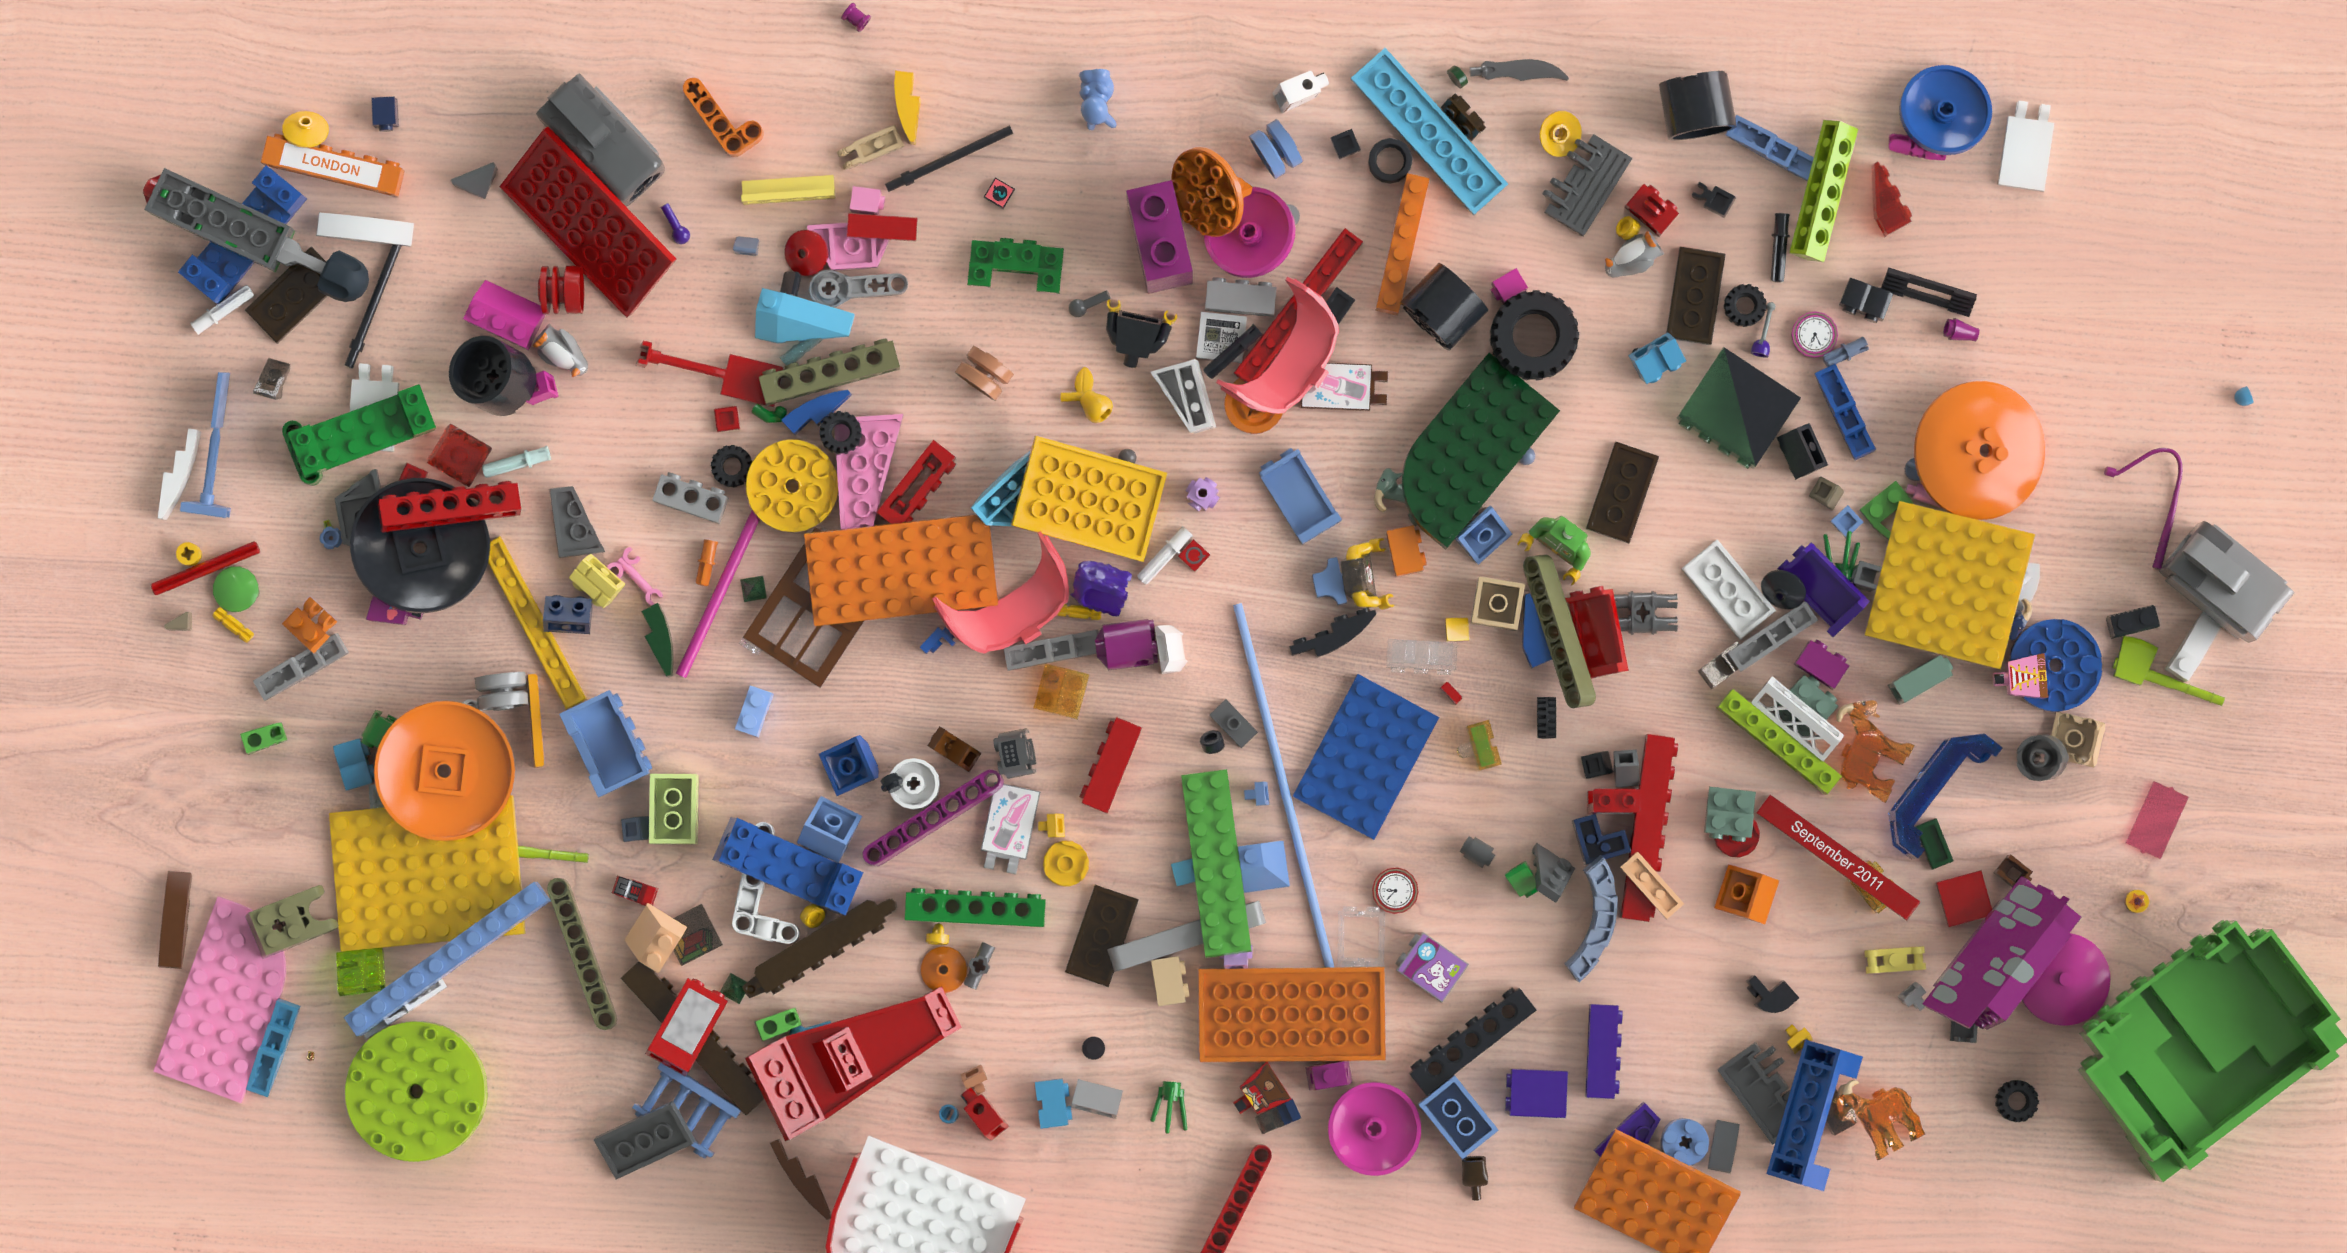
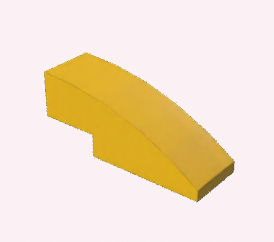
(907, 105)

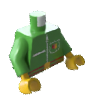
(1564, 540)

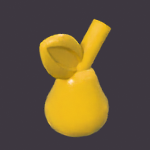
(1095, 405)

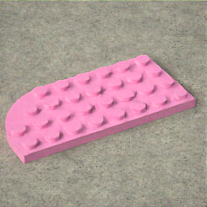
(223, 1007)

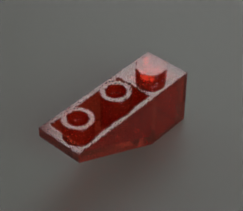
(1887, 207)

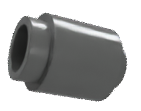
(1477, 852)

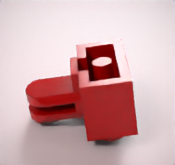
(1652, 209)

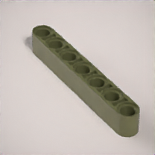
(1559, 631)
(591, 961)

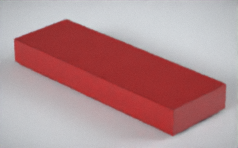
(882, 227)

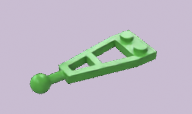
(1883, 506)

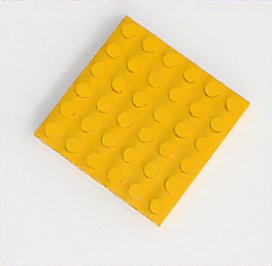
(1950, 585)

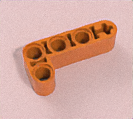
(717, 115)

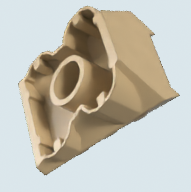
(2080, 737)

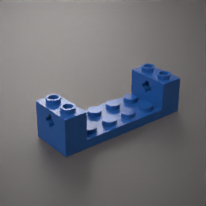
(220, 270)
(787, 866)
(1807, 1113)

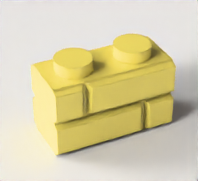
(596, 581)

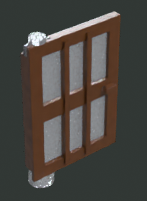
(788, 631)

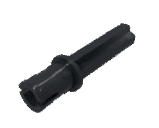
(1779, 247)
(1233, 351)

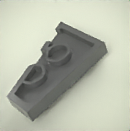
(572, 527)

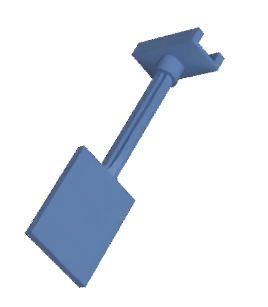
(206, 502)

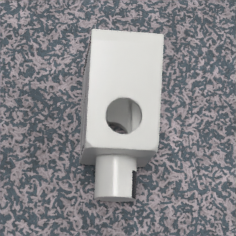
(1292, 94)

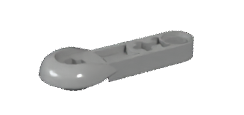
(850, 287)

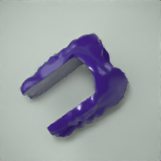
(1101, 587)

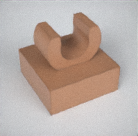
(974, 1078)

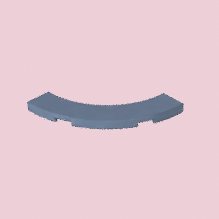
(1602, 922)

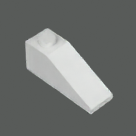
(2193, 648)

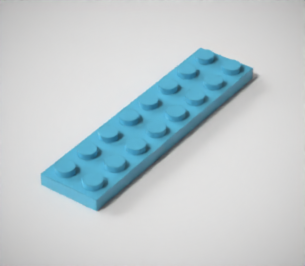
(1429, 131)

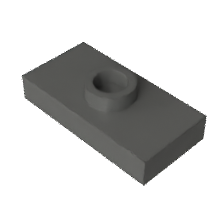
(1233, 723)

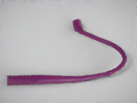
(2164, 539)

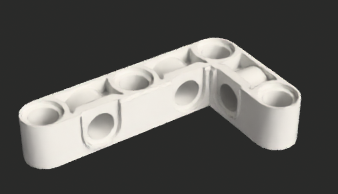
(747, 906)

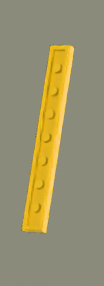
(532, 623)

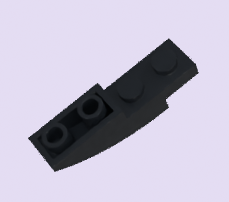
(1343, 630)

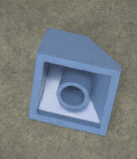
(1263, 866)

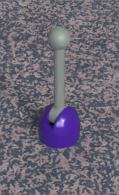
(1761, 347)

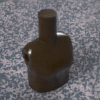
(1474, 1174)

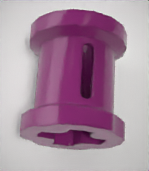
(856, 17)

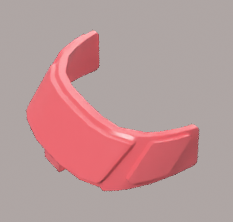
(1299, 361)
(1018, 613)

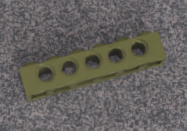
(774, 394)

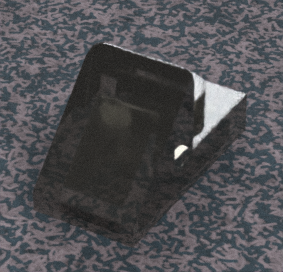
(272, 379)

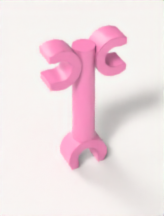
(625, 564)

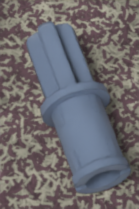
(1846, 352)

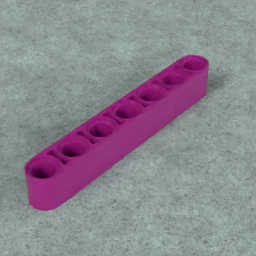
(921, 818)

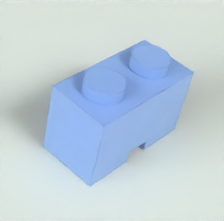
(754, 711)

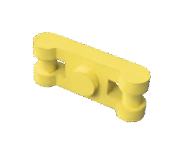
(1895, 959)

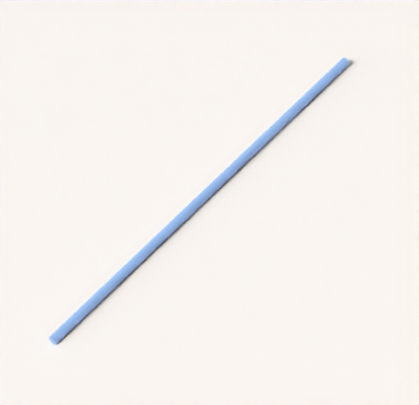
(1283, 785)

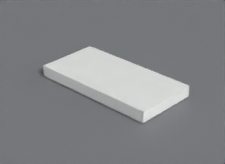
(1728, 589)

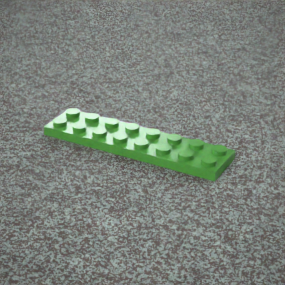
(1216, 863)

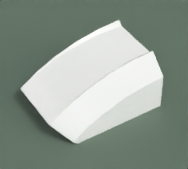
(1170, 649)

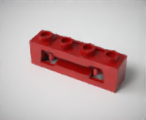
(932, 483)

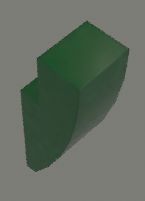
(660, 638)

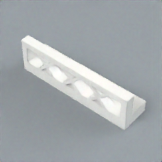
(1805, 715)

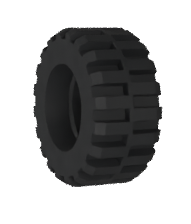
(1549, 307)

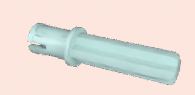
(519, 461)

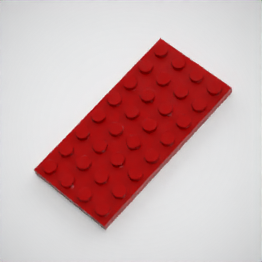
(587, 222)

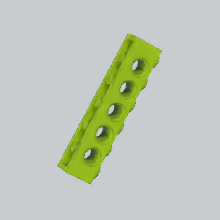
(1823, 190)
(1778, 742)

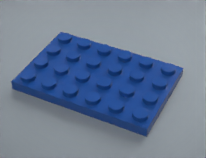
(1366, 756)

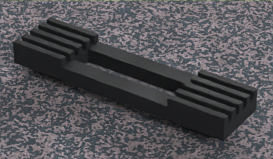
(1960, 302)

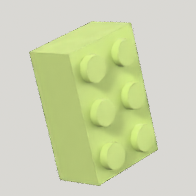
(673, 809)

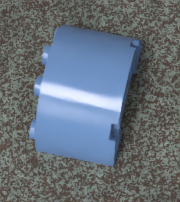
(606, 742)

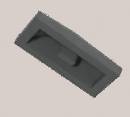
(477, 181)

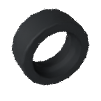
(1390, 178)

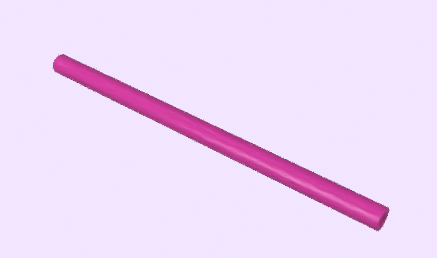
(718, 595)

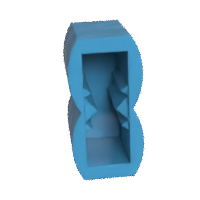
(354, 764)

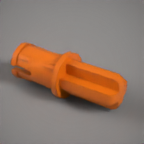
(706, 562)

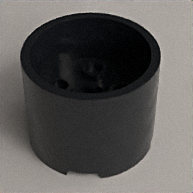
(1697, 105)
(1444, 306)
(492, 375)

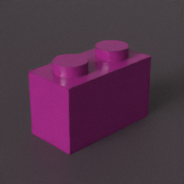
(1822, 664)

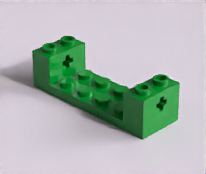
(362, 431)

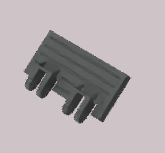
(1589, 185)
(1756, 1090)

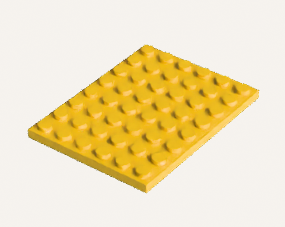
(416, 888)

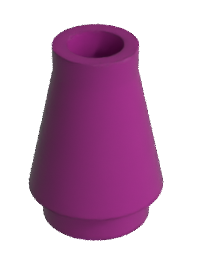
(1959, 330)

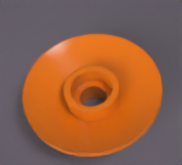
(956, 969)

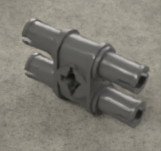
(1651, 602)

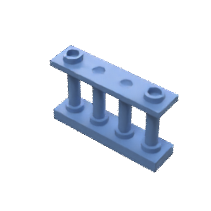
(707, 1098)

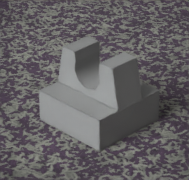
(1913, 995)

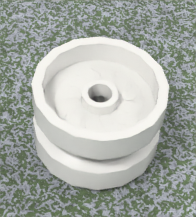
(928, 784)

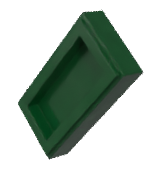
(1934, 844)

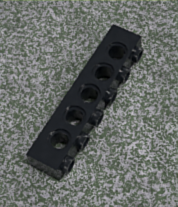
(1522, 1009)

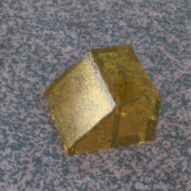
(1061, 691)

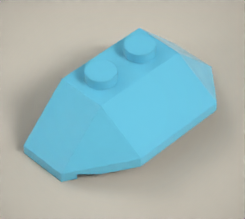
(999, 500)

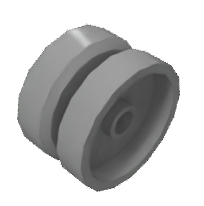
(502, 693)

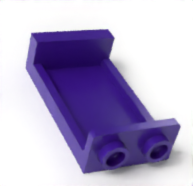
(1826, 587)

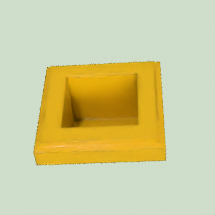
(1456, 629)

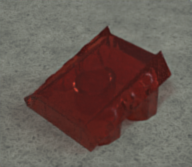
(459, 455)

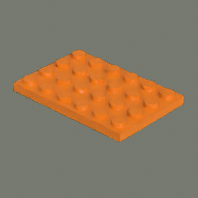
(1656, 1197)

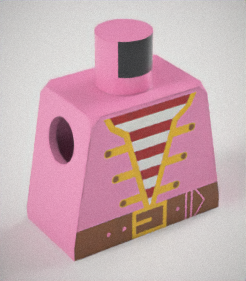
(2024, 677)

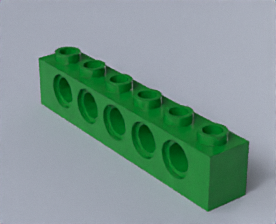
(915, 912)

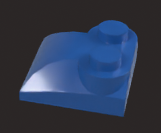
(849, 765)

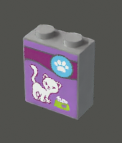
(1431, 966)

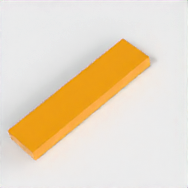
(535, 720)

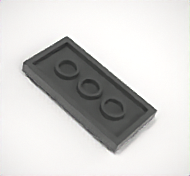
(644, 1140)

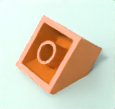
(1746, 894)

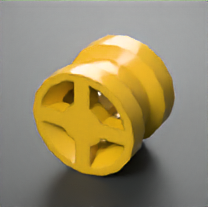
(193, 553)

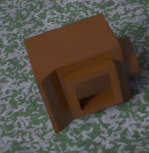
(2009, 862)

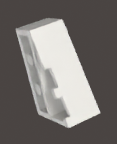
(1188, 394)

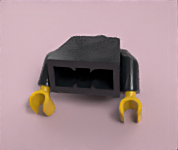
(1136, 333)

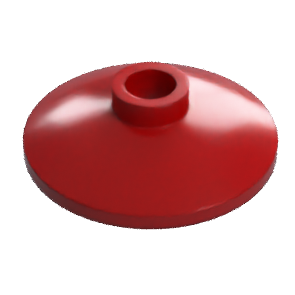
(815, 251)

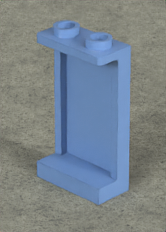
(1299, 495)

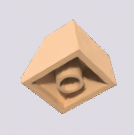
(654, 937)

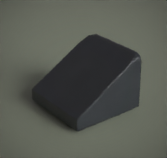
(791, 283)
(1597, 764)

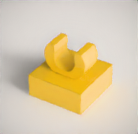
(1053, 825)
(1797, 1038)

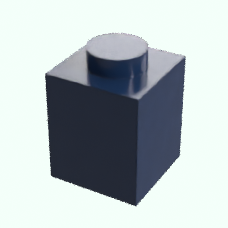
(385, 113)

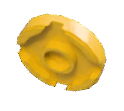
(1066, 863)

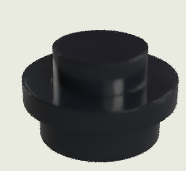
(891, 783)
(1093, 1048)

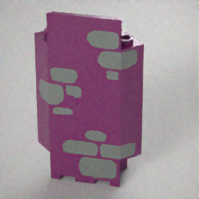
(2003, 957)

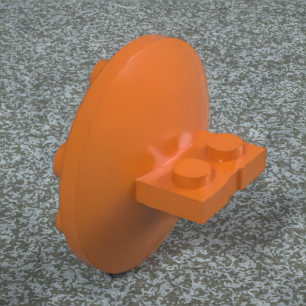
(1208, 191)

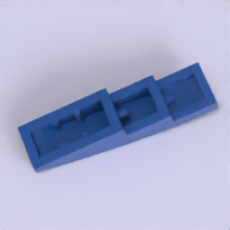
(1845, 411)

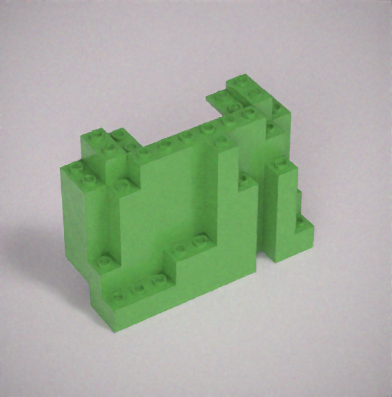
(2206, 1043)

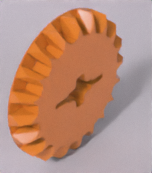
(1255, 423)

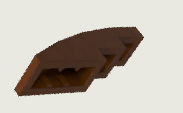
(174, 920)
(807, 1186)

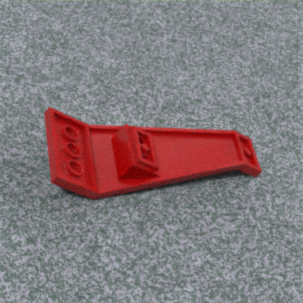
(810, 1079)

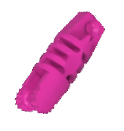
(1905, 145)

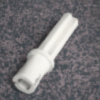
(222, 309)
(1164, 555)

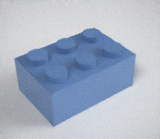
(1458, 1117)

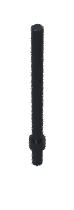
(907, 178)
(357, 344)

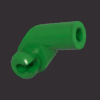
(769, 416)

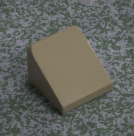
(1826, 493)
(181, 623)

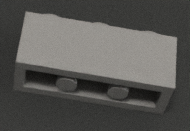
(1240, 297)

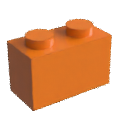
(1405, 550)

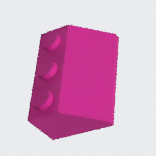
(505, 314)

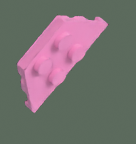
(847, 252)

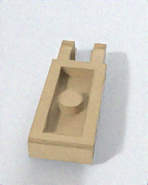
(873, 146)

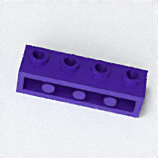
(1602, 1051)

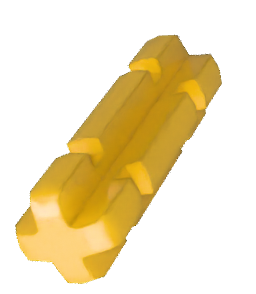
(1078, 611)
(233, 625)

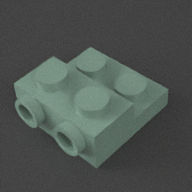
(1810, 694)
(1729, 813)

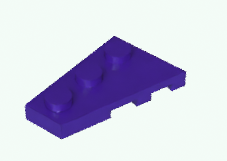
(1638, 1124)

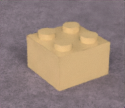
(1497, 603)

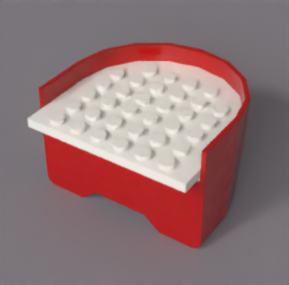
(919, 1206)

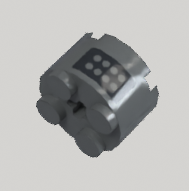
(1015, 753)
(2055, 757)

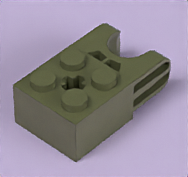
(295, 919)

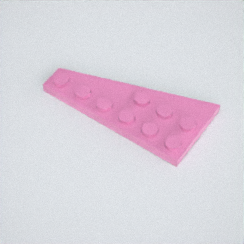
(865, 469)

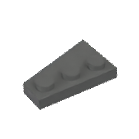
(1551, 872)

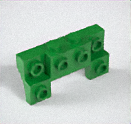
(1016, 258)

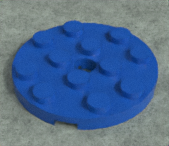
(2077, 654)

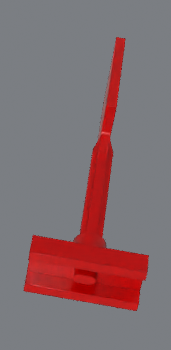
(739, 377)

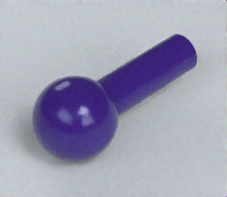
(680, 233)

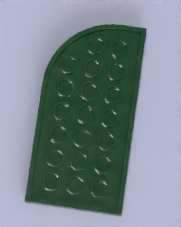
(1471, 448)

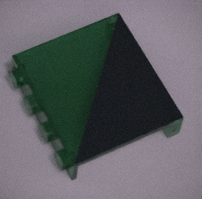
(1738, 409)

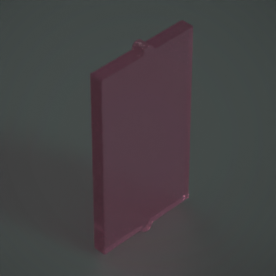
(2157, 820)

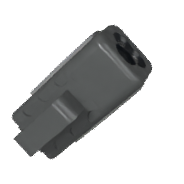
(602, 138)

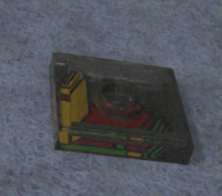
(698, 937)

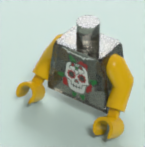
(1359, 577)

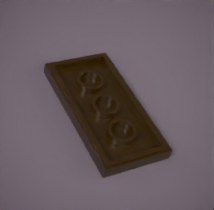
(1695, 295)
(288, 300)
(1622, 492)
(1102, 928)

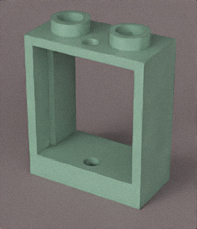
(1921, 679)

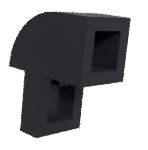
(1772, 1001)

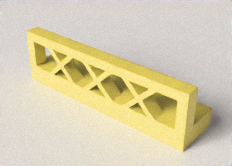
(788, 190)

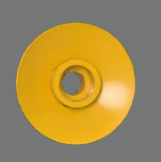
(305, 129)
(1569, 131)

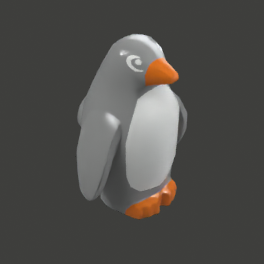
(1634, 256)
(561, 350)

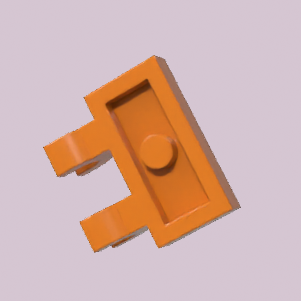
(307, 631)

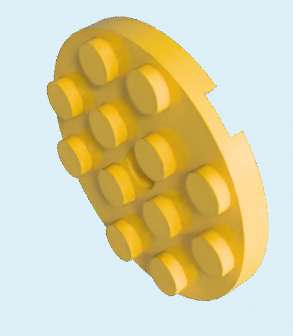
(815, 480)

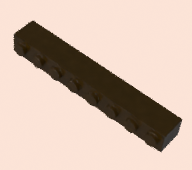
(713, 1057)

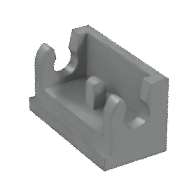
(1096, 1099)

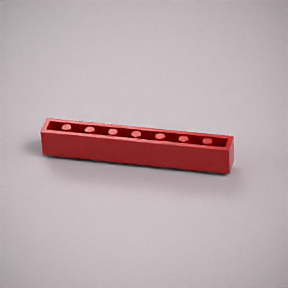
(1648, 824)

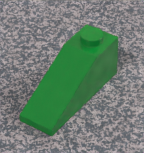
(1522, 879)

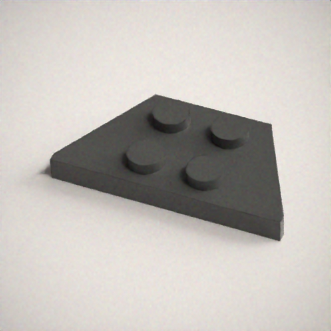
(351, 501)

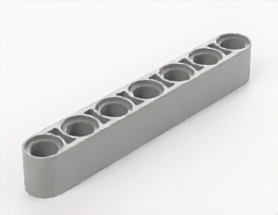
(1170, 941)

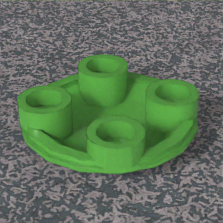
(235, 589)

